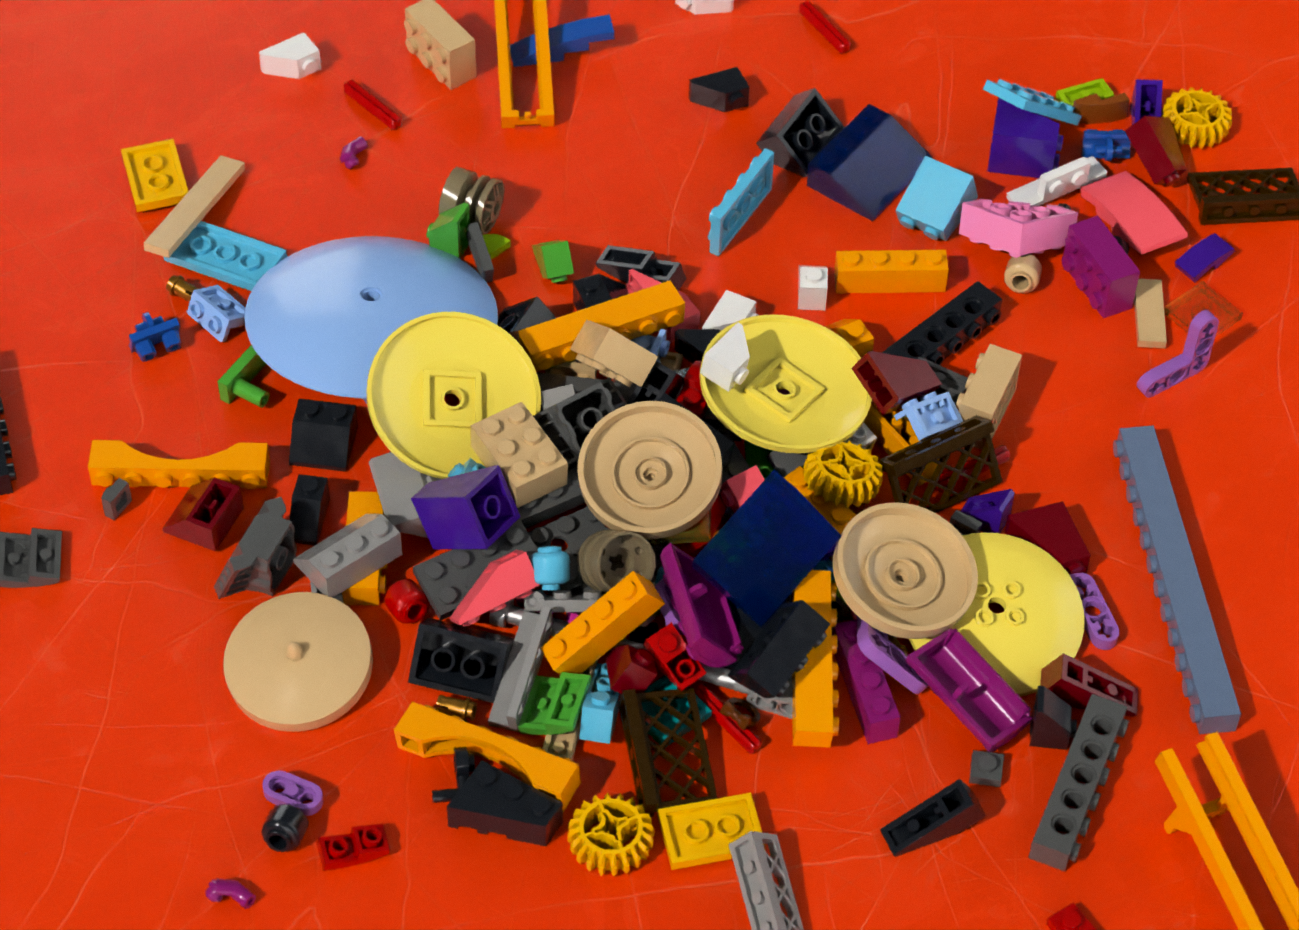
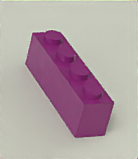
(865, 686)

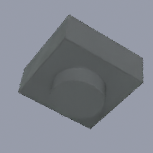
(116, 498)
(965, 523)
(986, 768)

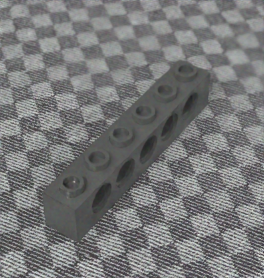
(1048, 844)

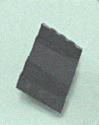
(574, 417)
(261, 555)

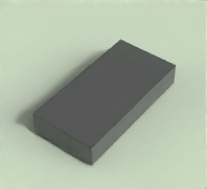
(480, 252)

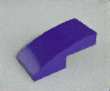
(1203, 256)

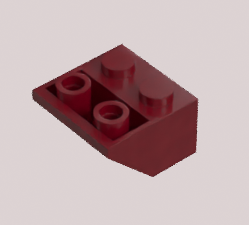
(206, 513)

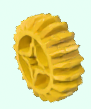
(1198, 117)
(843, 474)
(601, 848)

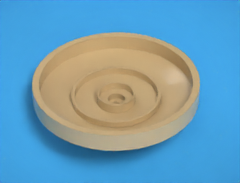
(650, 469)
(905, 570)
(298, 661)

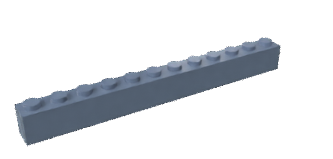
(1176, 581)

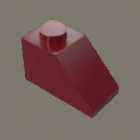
(630, 668)

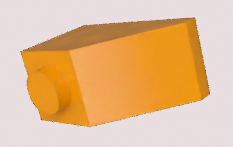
(855, 334)

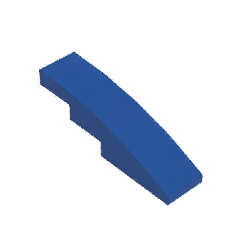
(564, 39)

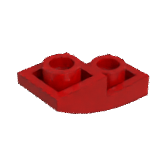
(358, 847)

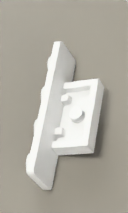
(1059, 182)

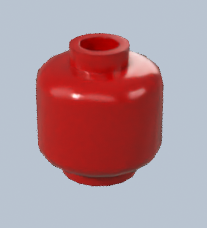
(406, 601)

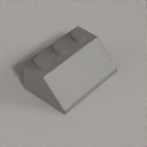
(396, 486)
(351, 554)

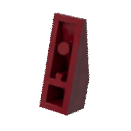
(1077, 681)

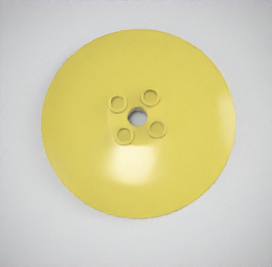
(437, 358)
(810, 364)
(1040, 610)

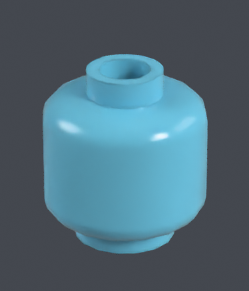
(551, 567)

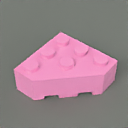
(1016, 226)

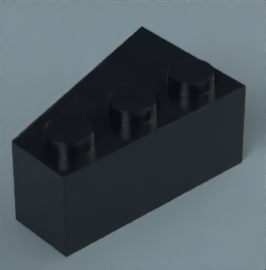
(505, 806)

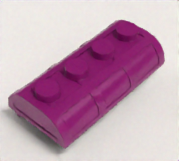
(701, 610)
(971, 689)

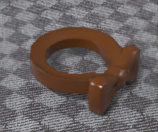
(743, 720)

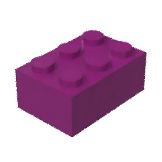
(1100, 267)

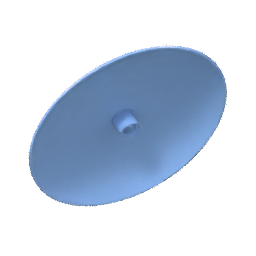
(338, 301)

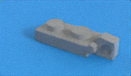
(561, 600)

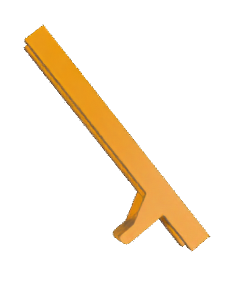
(509, 116)
(1194, 819)

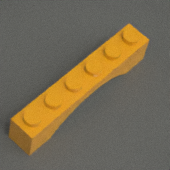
(240, 464)
(433, 733)

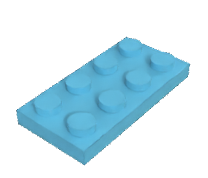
(1033, 100)
(741, 202)
(226, 255)

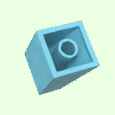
(936, 199)

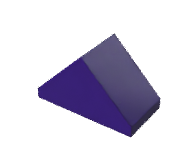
(1146, 99)
(990, 509)

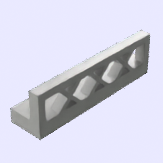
(521, 669)
(758, 889)

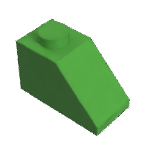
(450, 230)
(554, 259)

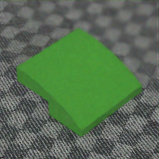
(554, 704)

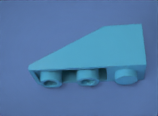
(599, 708)

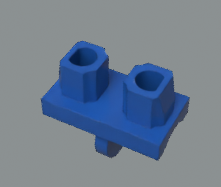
(1105, 144)
(153, 332)

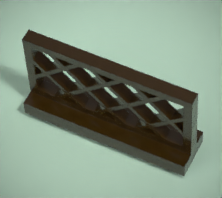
(1245, 205)
(941, 446)
(640, 747)

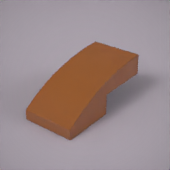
(1101, 111)

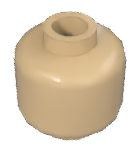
(1023, 273)

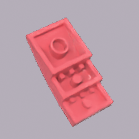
(1134, 212)

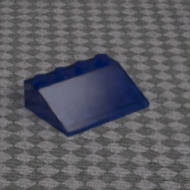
(867, 163)
(766, 548)

